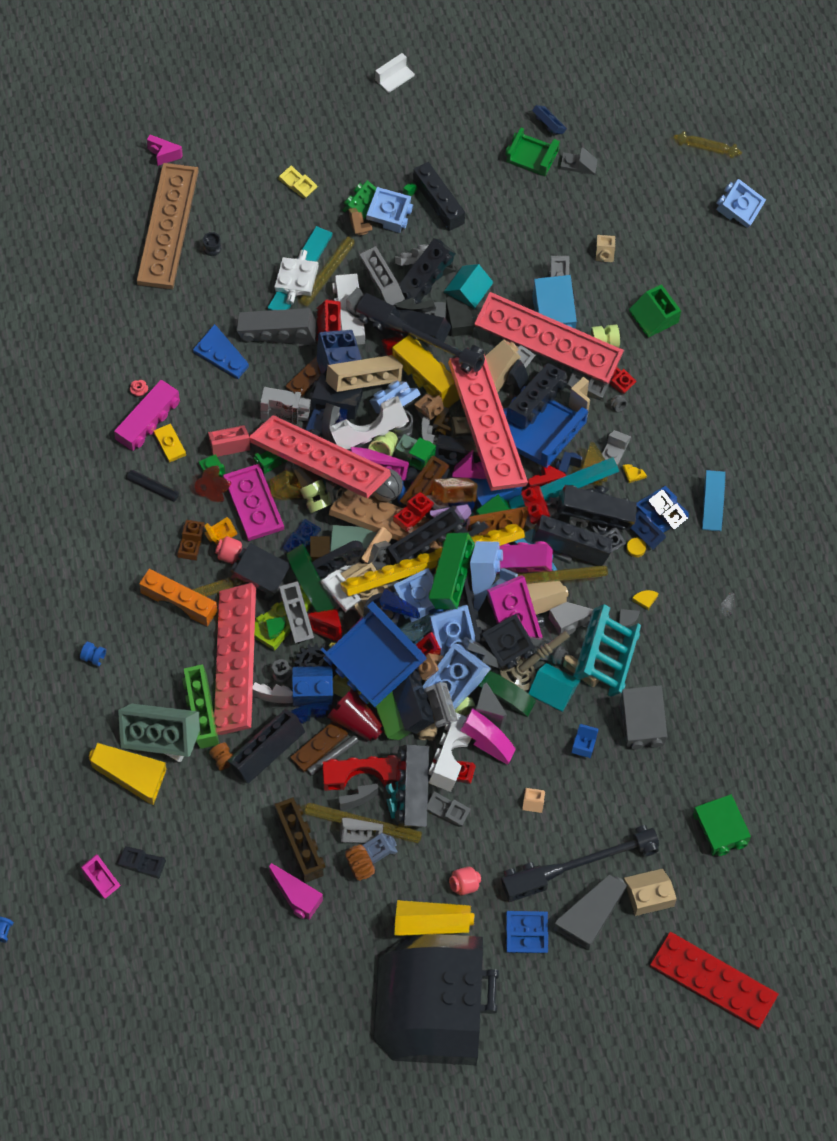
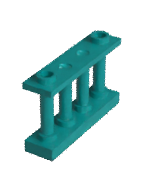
(590, 650)

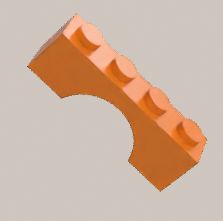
(164, 589)

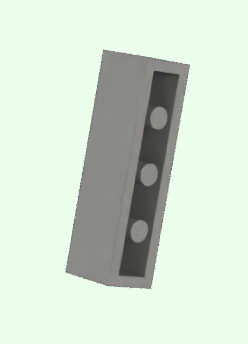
(382, 276)

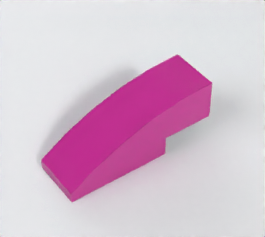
(488, 736)

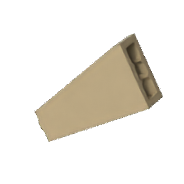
(501, 361)
(546, 595)

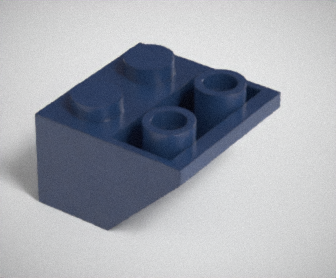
(336, 348)

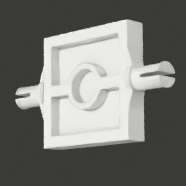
(296, 276)

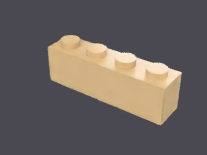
(364, 373)

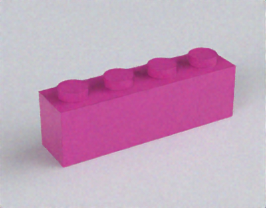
(147, 415)
(527, 557)

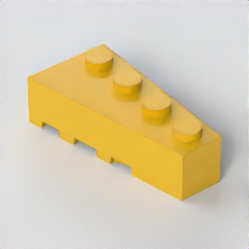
(426, 370)

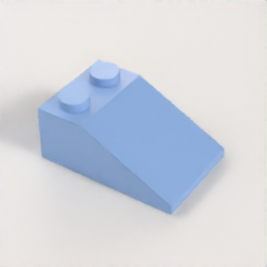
(484, 566)
(452, 627)
(460, 672)

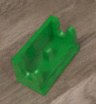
(268, 461)

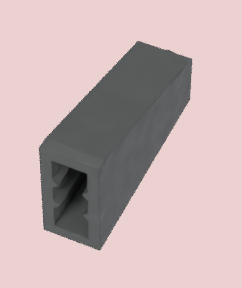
(590, 914)

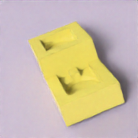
(300, 184)

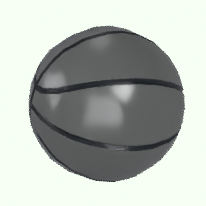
(390, 488)

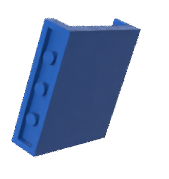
(548, 433)
(374, 656)

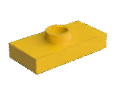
(169, 443)

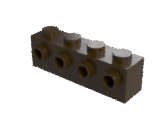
(299, 840)

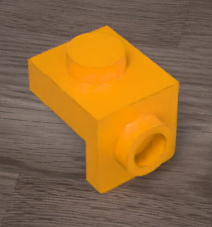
(220, 530)

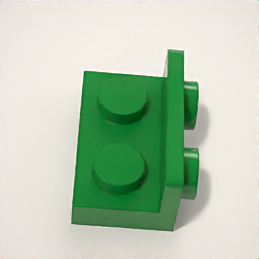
(361, 199)

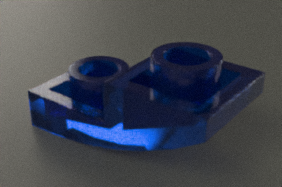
(302, 535)
(304, 712)

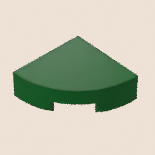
(409, 189)
(275, 626)

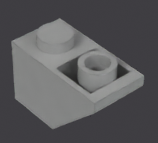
(569, 617)

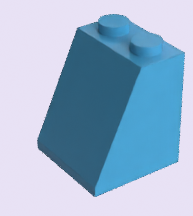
(555, 299)

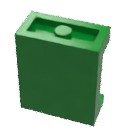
(531, 153)
(723, 825)

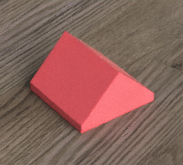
(229, 441)

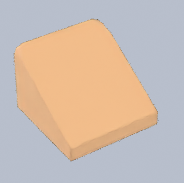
(533, 800)

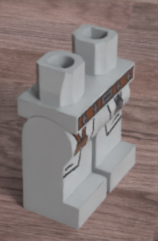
(284, 405)

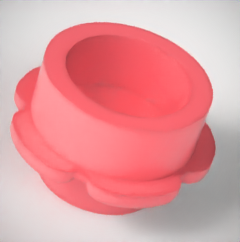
(141, 391)

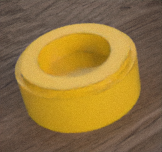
(636, 547)

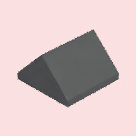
(491, 708)

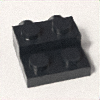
(509, 642)

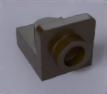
(441, 423)

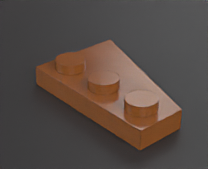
(500, 519)

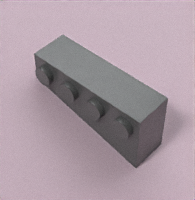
(279, 326)

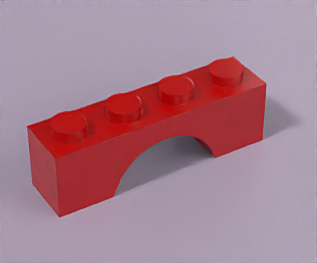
(338, 773)

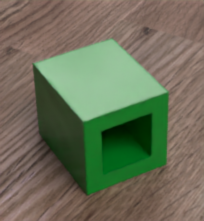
(421, 453)

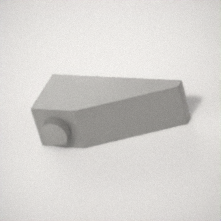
(296, 612)

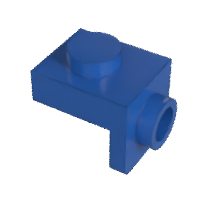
(585, 740)

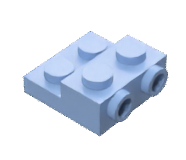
(740, 203)
(390, 209)
(395, 389)
(416, 592)

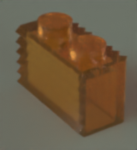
(454, 490)

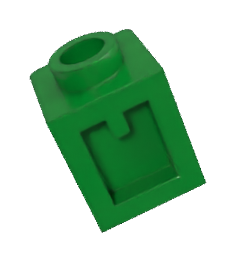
(212, 461)

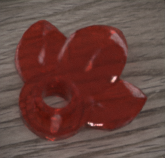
(214, 484)

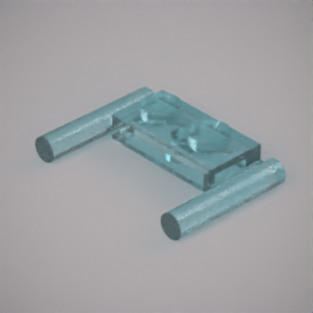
(418, 628)

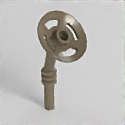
(522, 668)

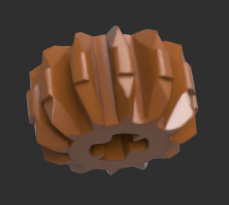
(359, 862)

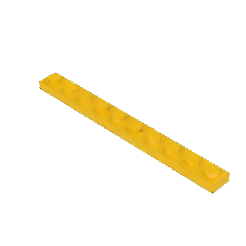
(423, 561)

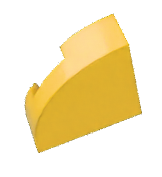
(633, 474)
(645, 598)

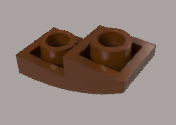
(191, 540)

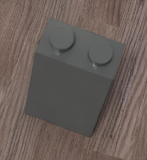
(643, 717)

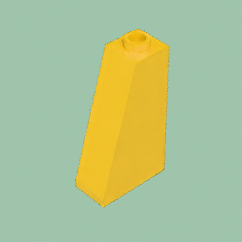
(130, 770)
(432, 918)

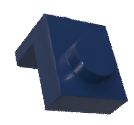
(569, 459)

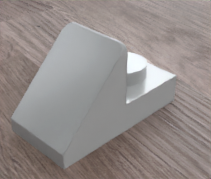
(559, 266)
(616, 446)

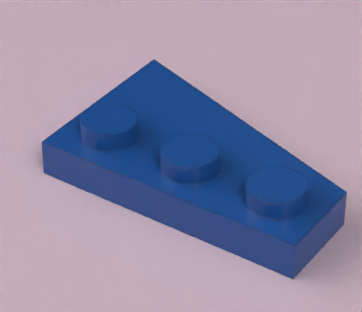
(221, 353)

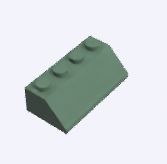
(158, 729)

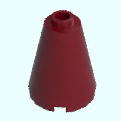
(356, 716)

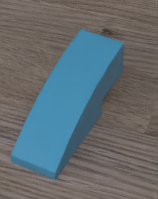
(713, 500)

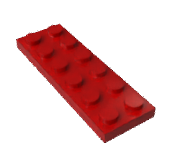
(714, 980)

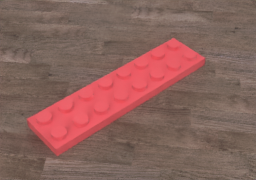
(549, 338)
(489, 427)
(320, 456)
(235, 659)

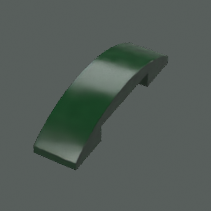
(310, 580)
(509, 693)

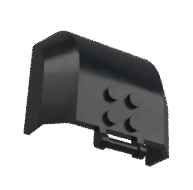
(432, 999)

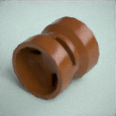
(221, 755)

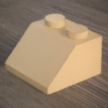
(650, 892)

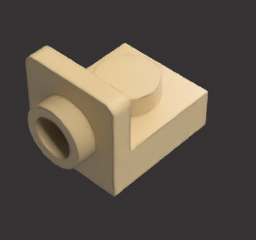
(605, 248)

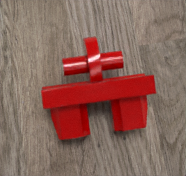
(536, 504)

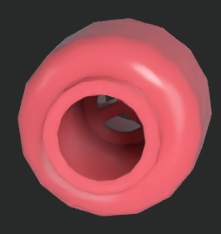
(228, 550)
(465, 881)

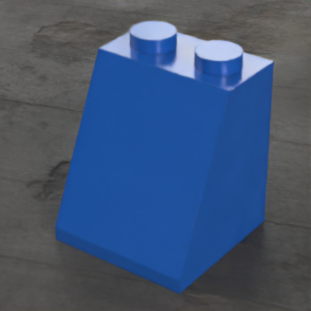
(312, 685)

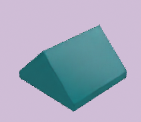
(469, 285)
(553, 687)

